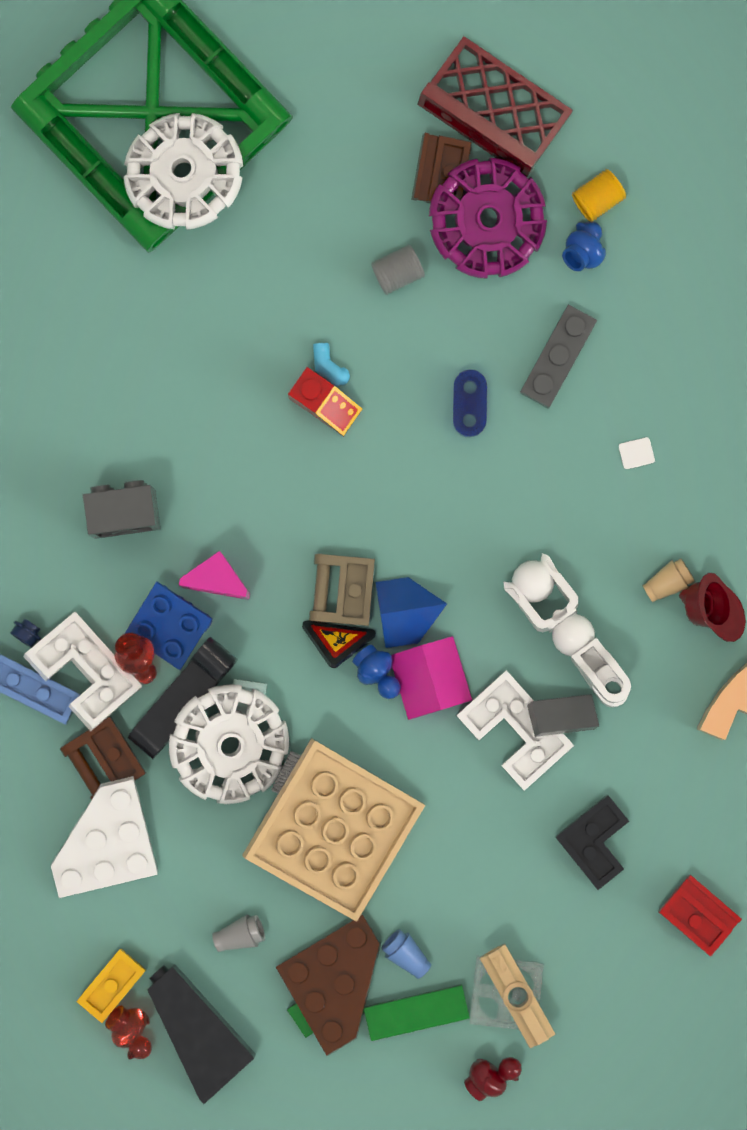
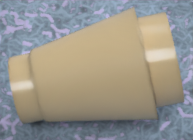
(669, 581)

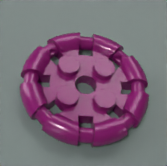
(468, 222)

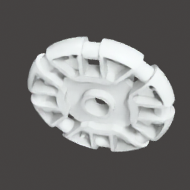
(189, 189)
(220, 726)

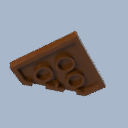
(333, 982)

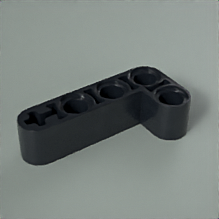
(203, 672)

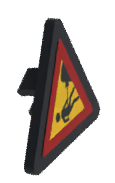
(337, 642)

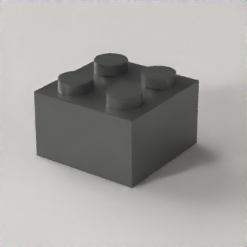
(121, 510)

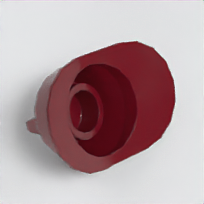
(714, 607)

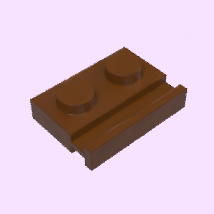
(435, 160)

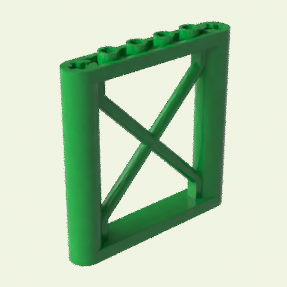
(47, 115)

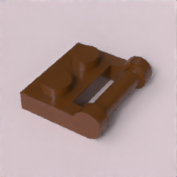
(109, 750)

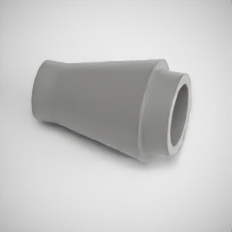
(243, 933)

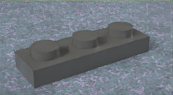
(558, 356)

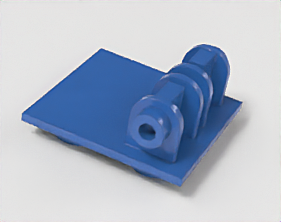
(170, 624)

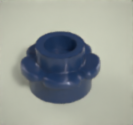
(26, 632)

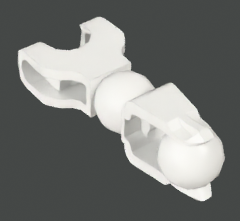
(570, 632)

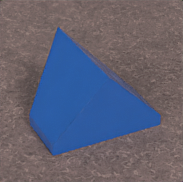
(406, 611)

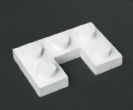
(78, 643)
(509, 701)

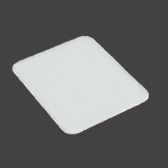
(636, 453)

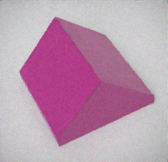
(215, 577)
(430, 677)

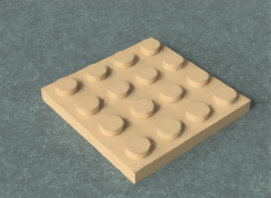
(333, 830)

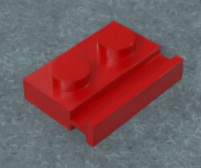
(699, 915)

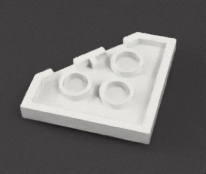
(106, 843)

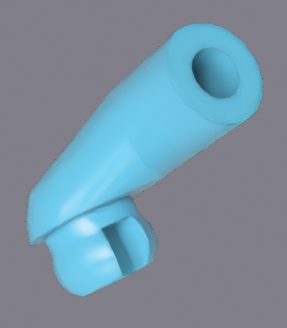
(327, 368)

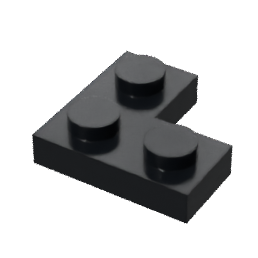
(585, 840)

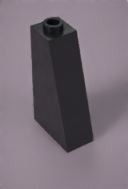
(201, 1036)

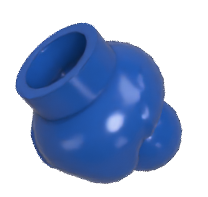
(583, 247)
(373, 669)

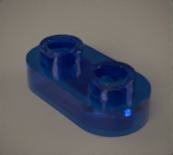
(470, 404)

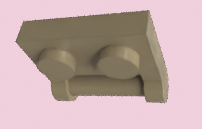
(353, 590)

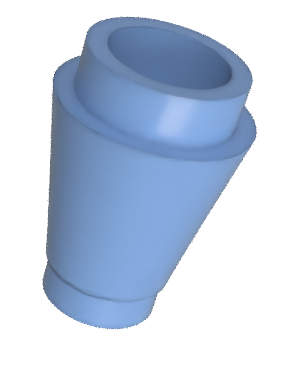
(405, 953)

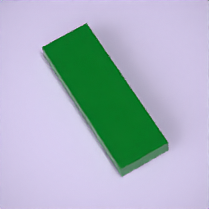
(416, 1012)

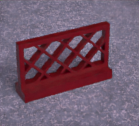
(474, 125)

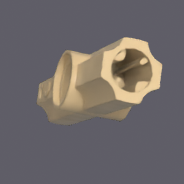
(527, 1015)

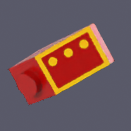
(324, 401)

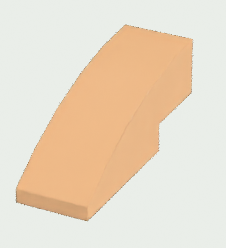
(724, 706)

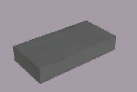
(563, 715)

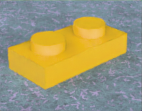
(111, 985)

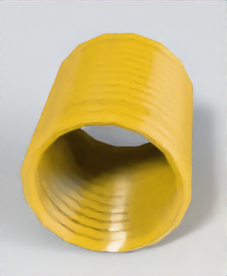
(599, 195)

